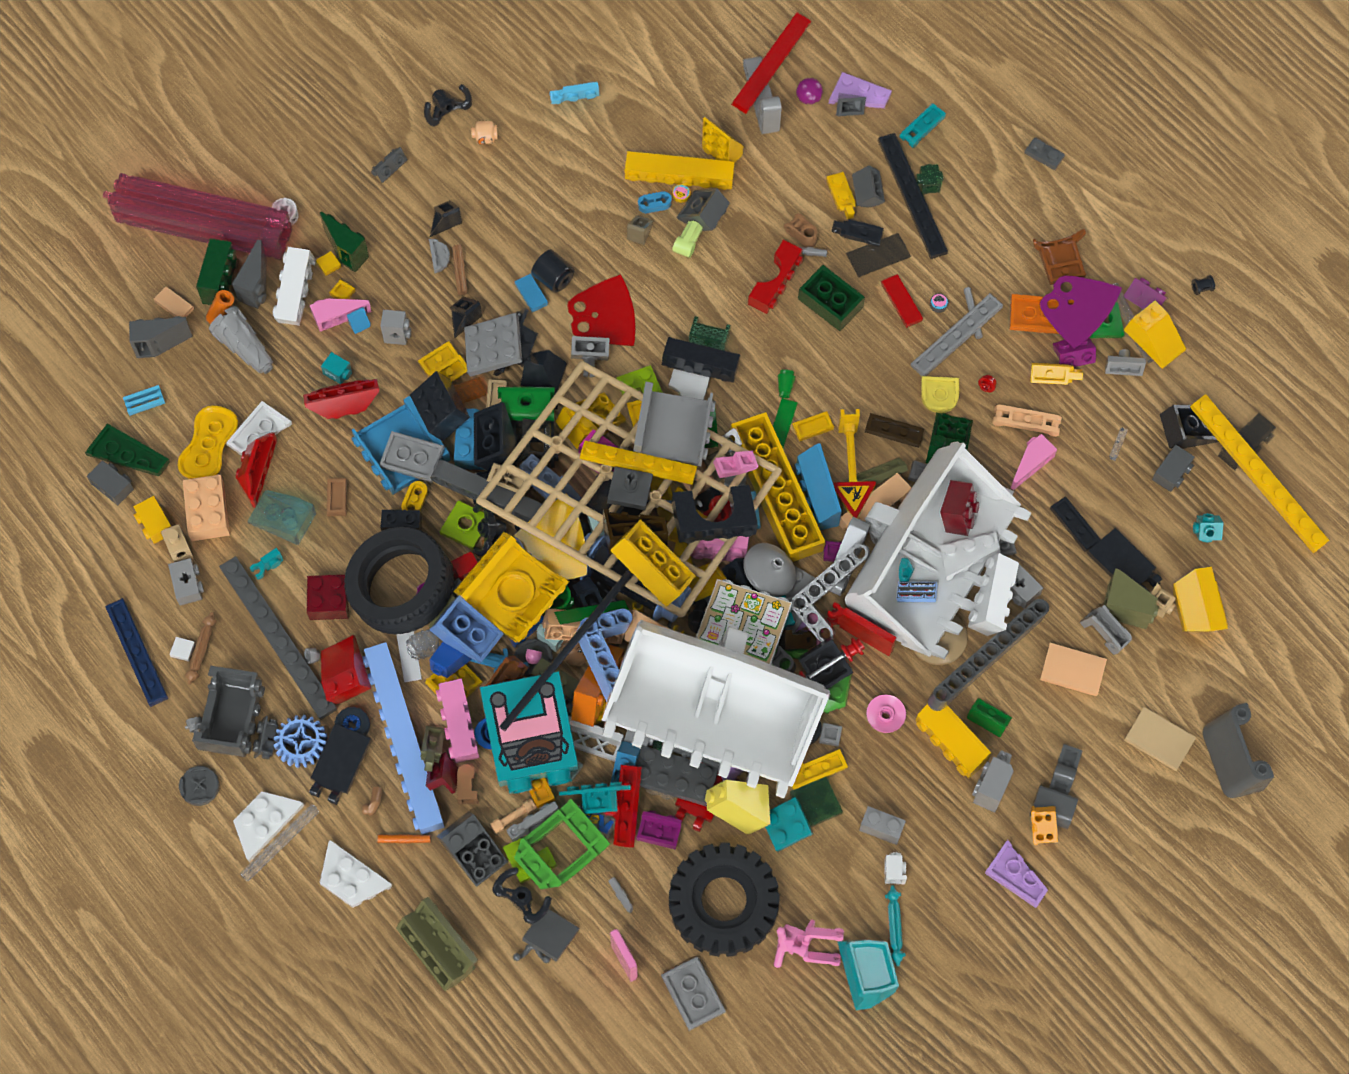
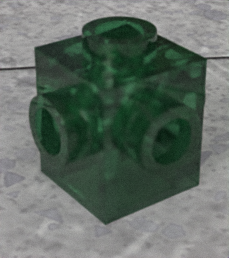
(930, 178)

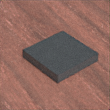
(551, 935)

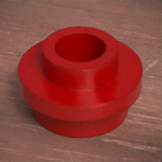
(987, 383)

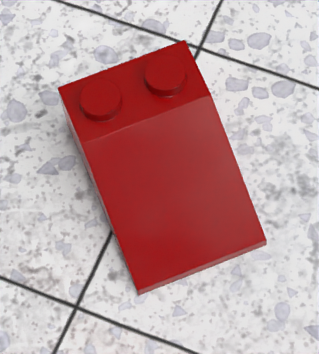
(343, 671)

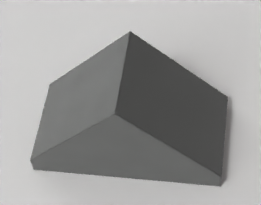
(850, 105)

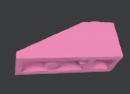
(335, 311)
(1036, 455)

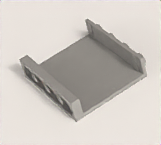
(674, 426)

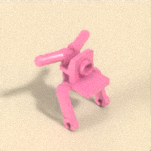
(797, 941)

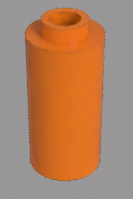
(221, 302)

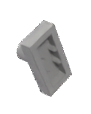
(1125, 364)

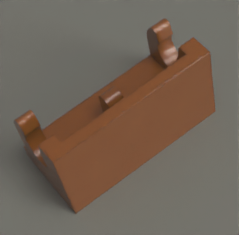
(509, 670)

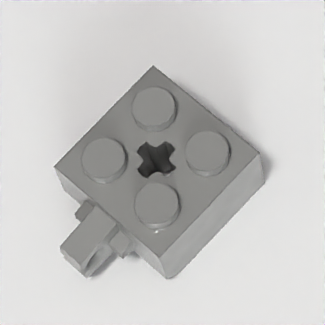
(994, 783)

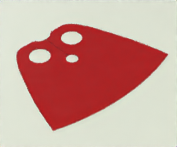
(614, 312)

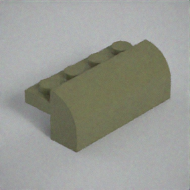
(437, 944)

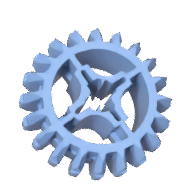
(284, 738)

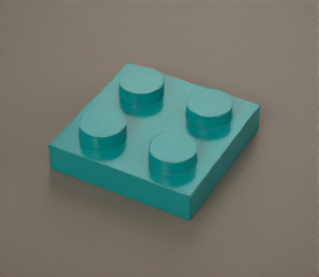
(788, 825)

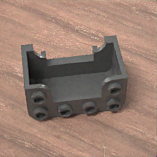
(230, 712)

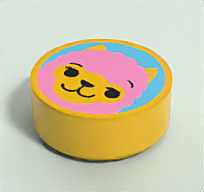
(681, 193)

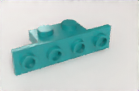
(597, 799)

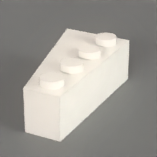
(293, 285)
(994, 595)

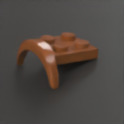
(1061, 257)

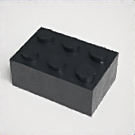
(439, 406)

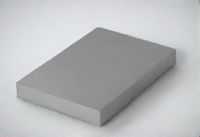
(411, 456)
(693, 993)

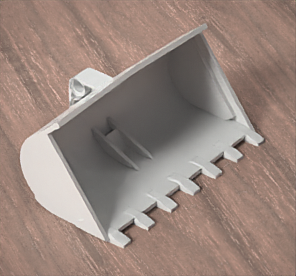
(915, 534)
(715, 704)

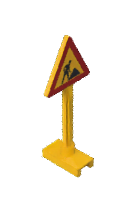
(852, 493)

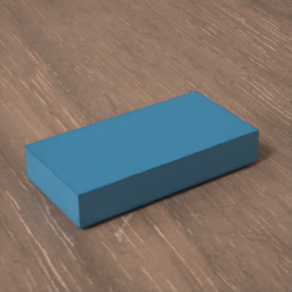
(531, 293)

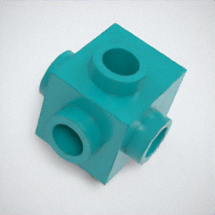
(1208, 527)

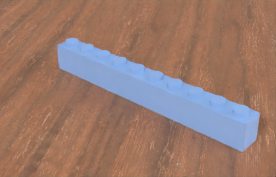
(404, 740)

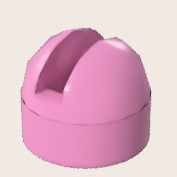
(533, 656)

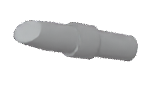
(811, 251)
(621, 894)

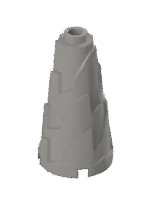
(241, 339)

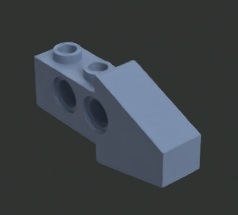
(549, 478)

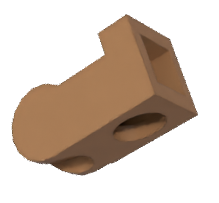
(465, 780)

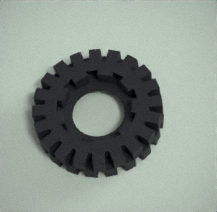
(731, 935)

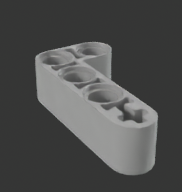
(855, 534)

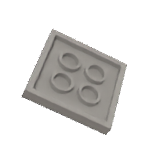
(493, 344)

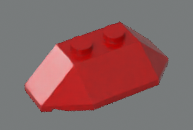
(342, 398)
(256, 466)

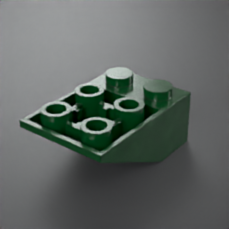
(348, 245)
(948, 430)

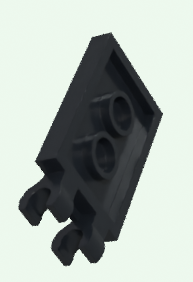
(1119, 553)
(339, 762)

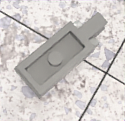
(531, 821)

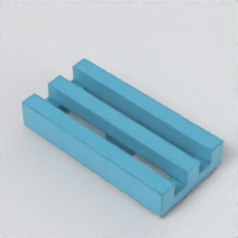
(143, 397)

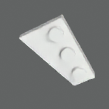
(259, 423)
(964, 553)

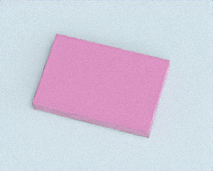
(623, 955)

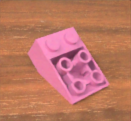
(709, 549)

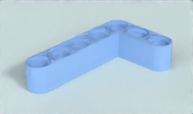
(602, 654)

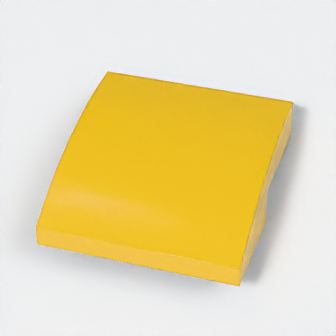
(445, 361)
(469, 679)

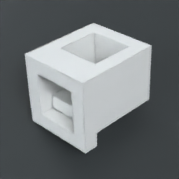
(894, 869)

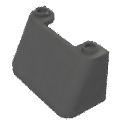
(1231, 757)

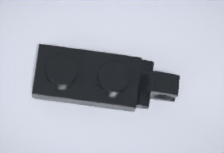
(859, 231)

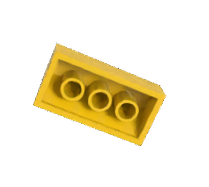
(653, 563)
(954, 738)

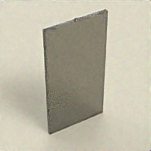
(872, 258)

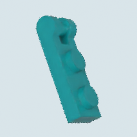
(923, 125)

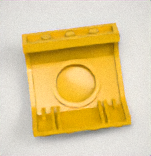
(511, 588)

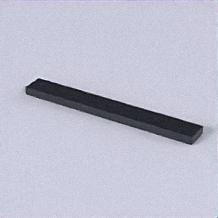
(912, 196)

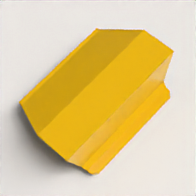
(1199, 602)

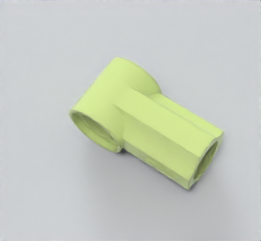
(686, 242)

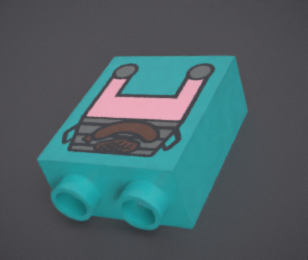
(537, 741)

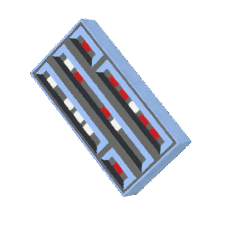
(917, 592)

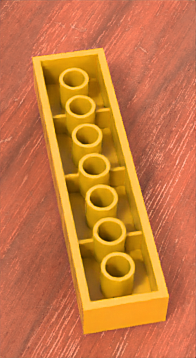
(785, 501)

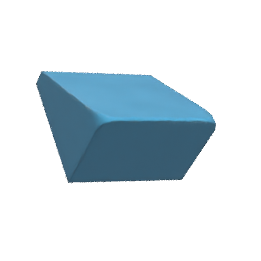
(358, 320)

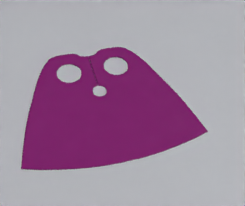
(1091, 307)

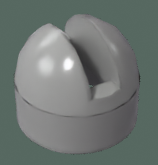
(311, 655)

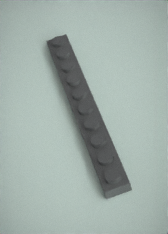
(277, 637)

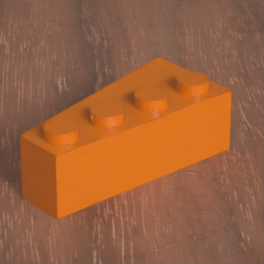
(588, 696)

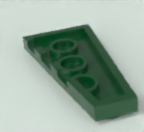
(123, 450)

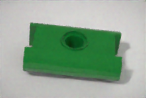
(536, 396)

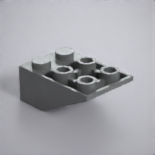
(157, 336)
(472, 848)

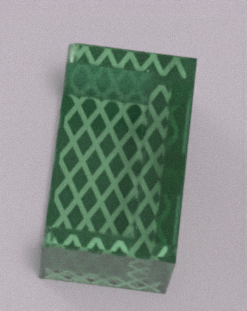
(709, 335)

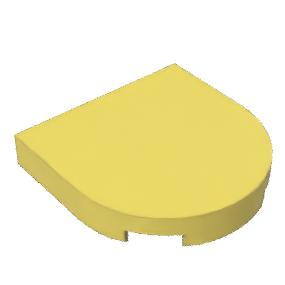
(939, 393)

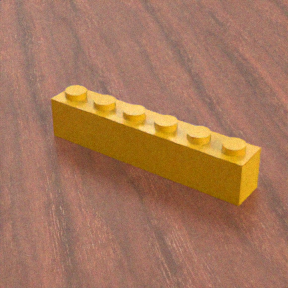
(679, 170)

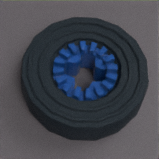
(355, 715)

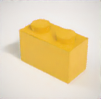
(152, 518)

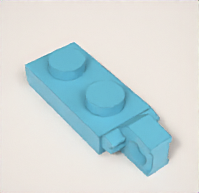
(575, 92)

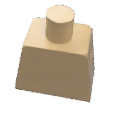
(177, 543)

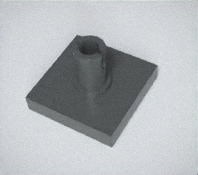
(629, 488)

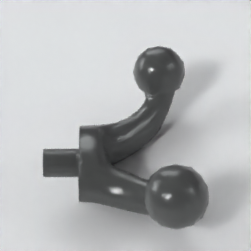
(528, 948)

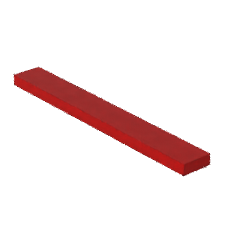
(771, 63)

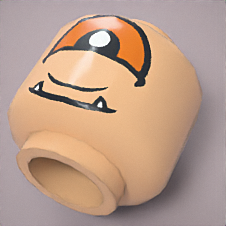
(484, 132)

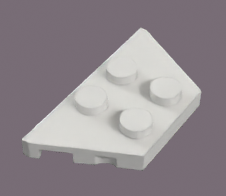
(263, 821)
(349, 877)

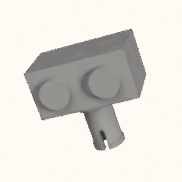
(589, 350)

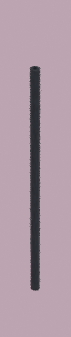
(566, 650)

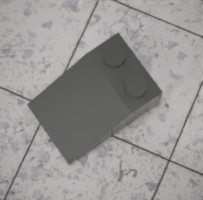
(252, 278)

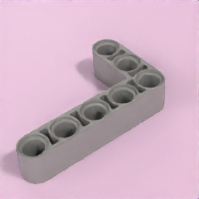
(766, 107)
(825, 587)

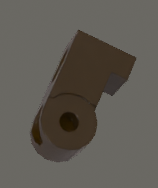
(798, 640)

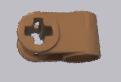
(800, 228)

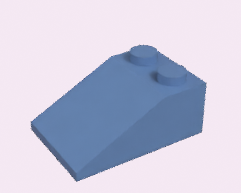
(466, 630)

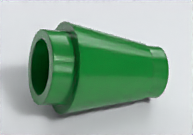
(785, 383)

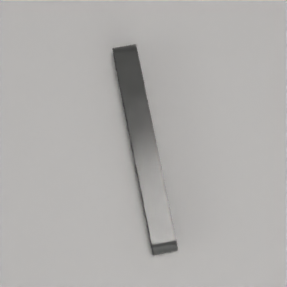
(472, 486)
(1010, 637)

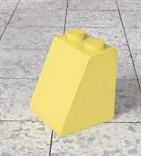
(740, 805)

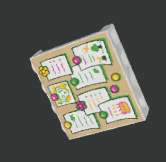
(747, 611)

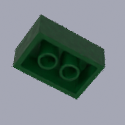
(216, 270)
(831, 298)

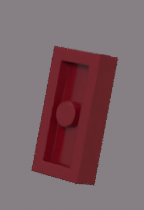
(443, 773)

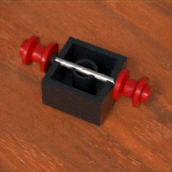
(827, 663)

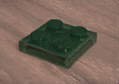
(817, 801)

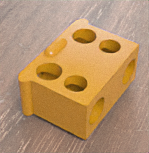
(1044, 824)

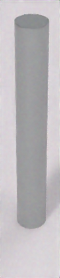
(970, 303)

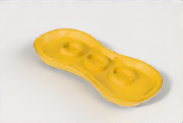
(211, 431)

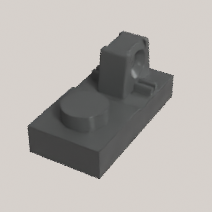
(1044, 153)

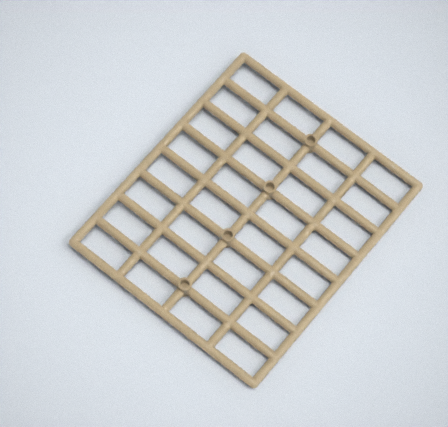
(605, 474)

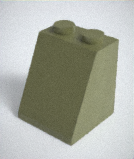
(1130, 601)

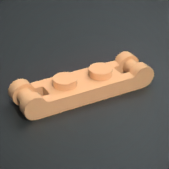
(1027, 420)

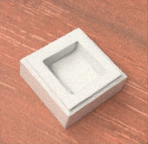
(182, 649)

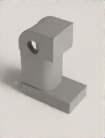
(1108, 628)

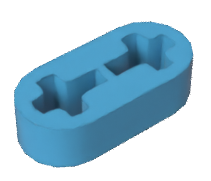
(654, 202)

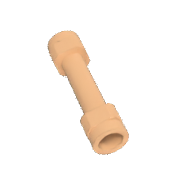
(527, 807)

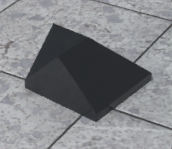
(543, 370)

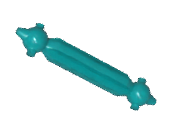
(895, 925)

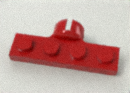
(627, 807)

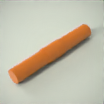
(404, 838)

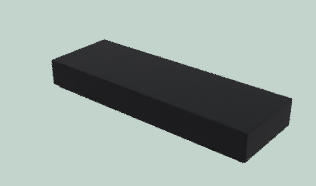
(1075, 524)

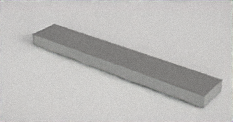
(956, 335)

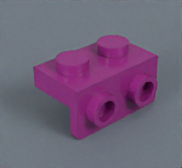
(1143, 295)
(1081, 355)
(659, 829)

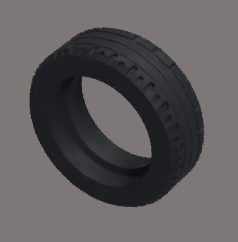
(373, 555)

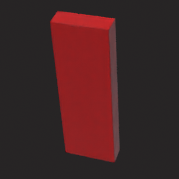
(901, 300)

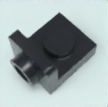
(703, 500)

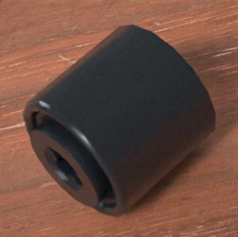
(553, 271)

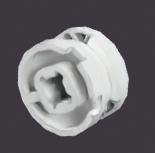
(287, 205)

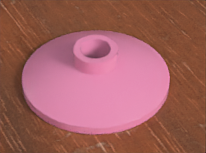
(889, 705)

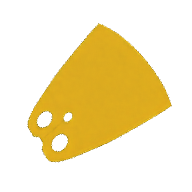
(547, 554)

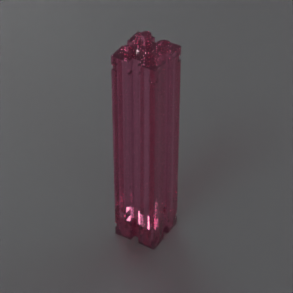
(198, 215)

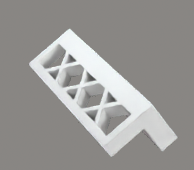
(596, 733)

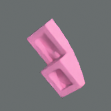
(737, 464)

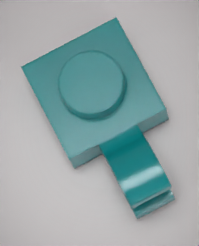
(269, 561)

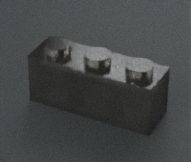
(1255, 434)

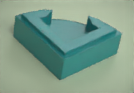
(905, 570)

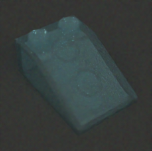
(283, 515)

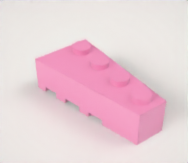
(458, 720)

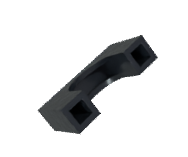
(693, 527)

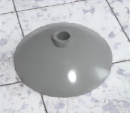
(769, 569)

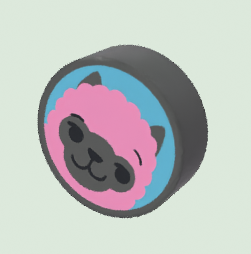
(939, 303)

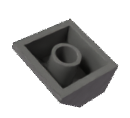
(705, 208)

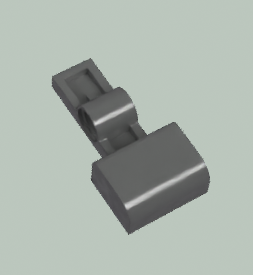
(1060, 786)

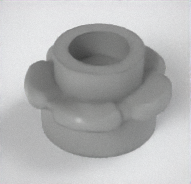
(192, 724)

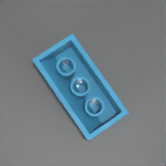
(818, 487)

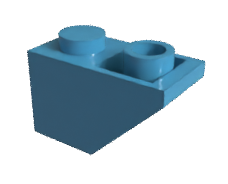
(626, 755)

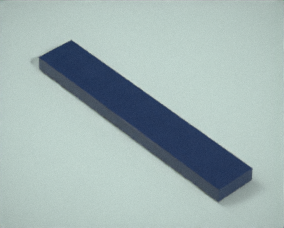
(136, 652)

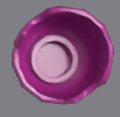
(809, 91)

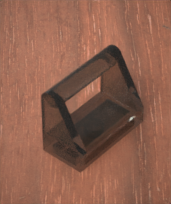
(523, 427)

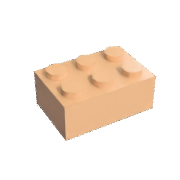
(206, 508)

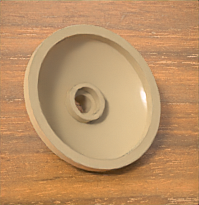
(951, 642)

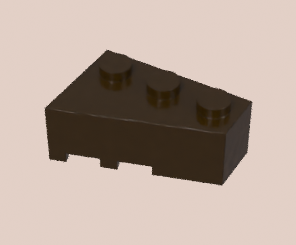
(618, 524)

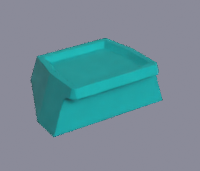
(868, 971)

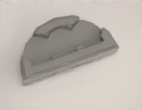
(440, 255)

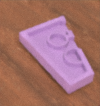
(875, 95)
(1013, 873)

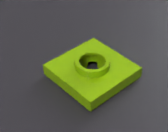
(451, 529)

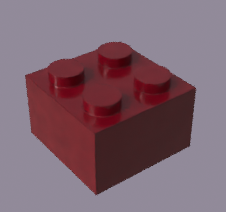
(959, 508)
(327, 597)

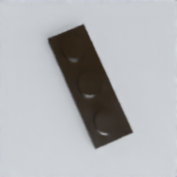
(894, 430)

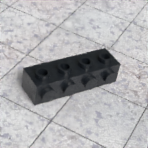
(700, 359)

